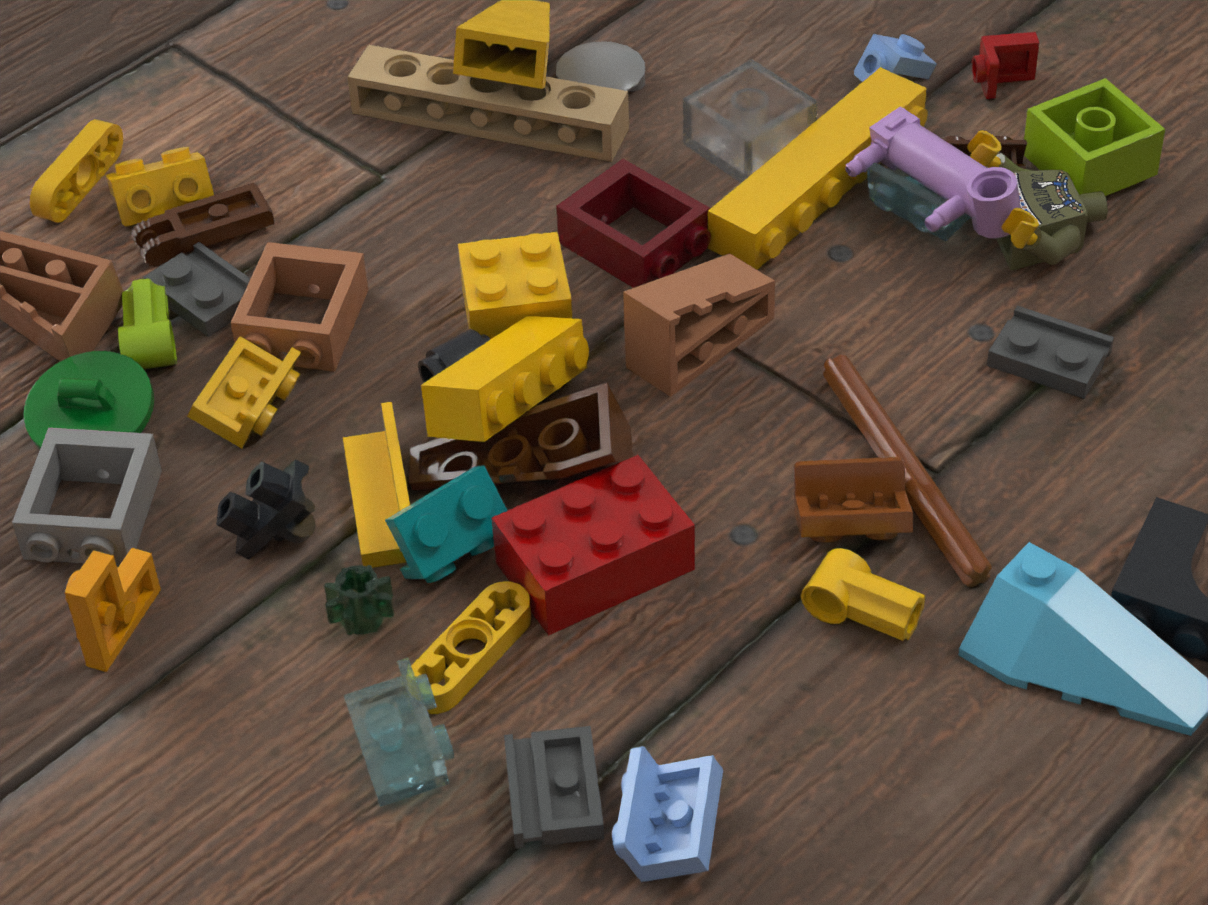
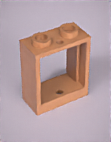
(304, 273)

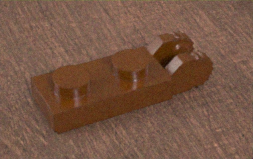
(202, 221)

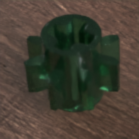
(359, 599)

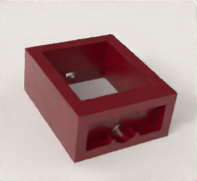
(589, 211)

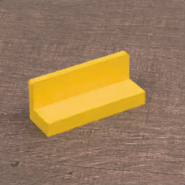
(377, 489)

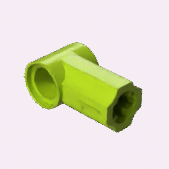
(147, 327)

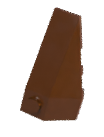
(547, 443)

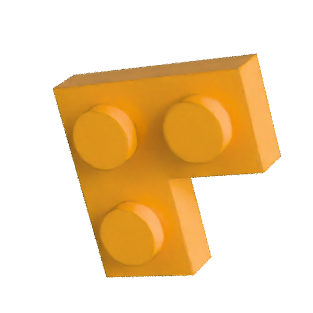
(110, 602)

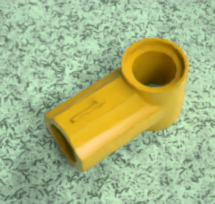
(848, 589)

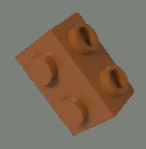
(851, 498)

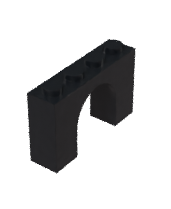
(1159, 578)

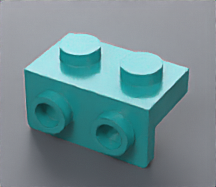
(447, 525)

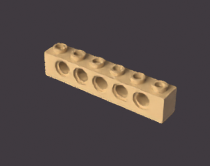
(426, 93)

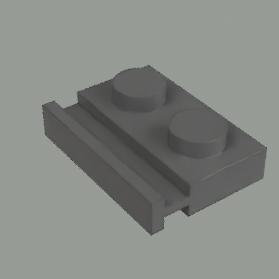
(201, 288)
(1050, 352)
(554, 787)

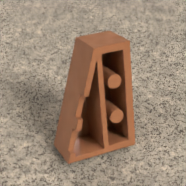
(57, 295)
(693, 319)

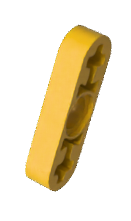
(76, 171)
(474, 623)

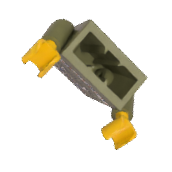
(1050, 214)

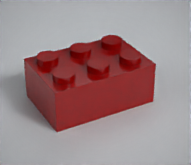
(594, 543)

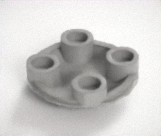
(603, 65)

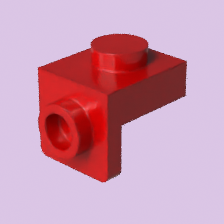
(1005, 60)

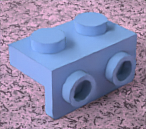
(667, 815)

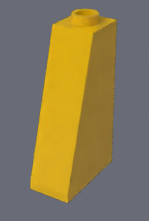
(505, 43)

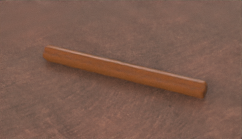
(920, 488)

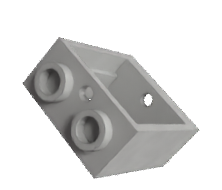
(87, 457)

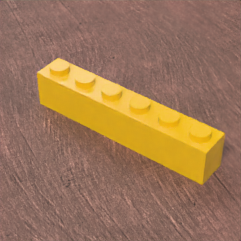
(808, 172)

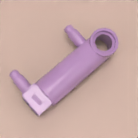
(964, 183)

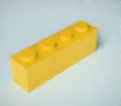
(504, 378)

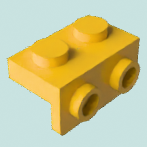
(152, 188)
(242, 392)

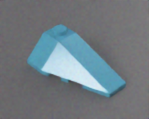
(1067, 634)

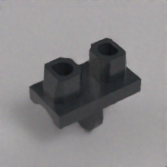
(276, 511)

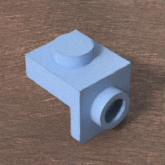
(896, 55)

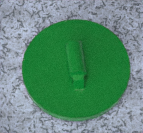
(90, 394)

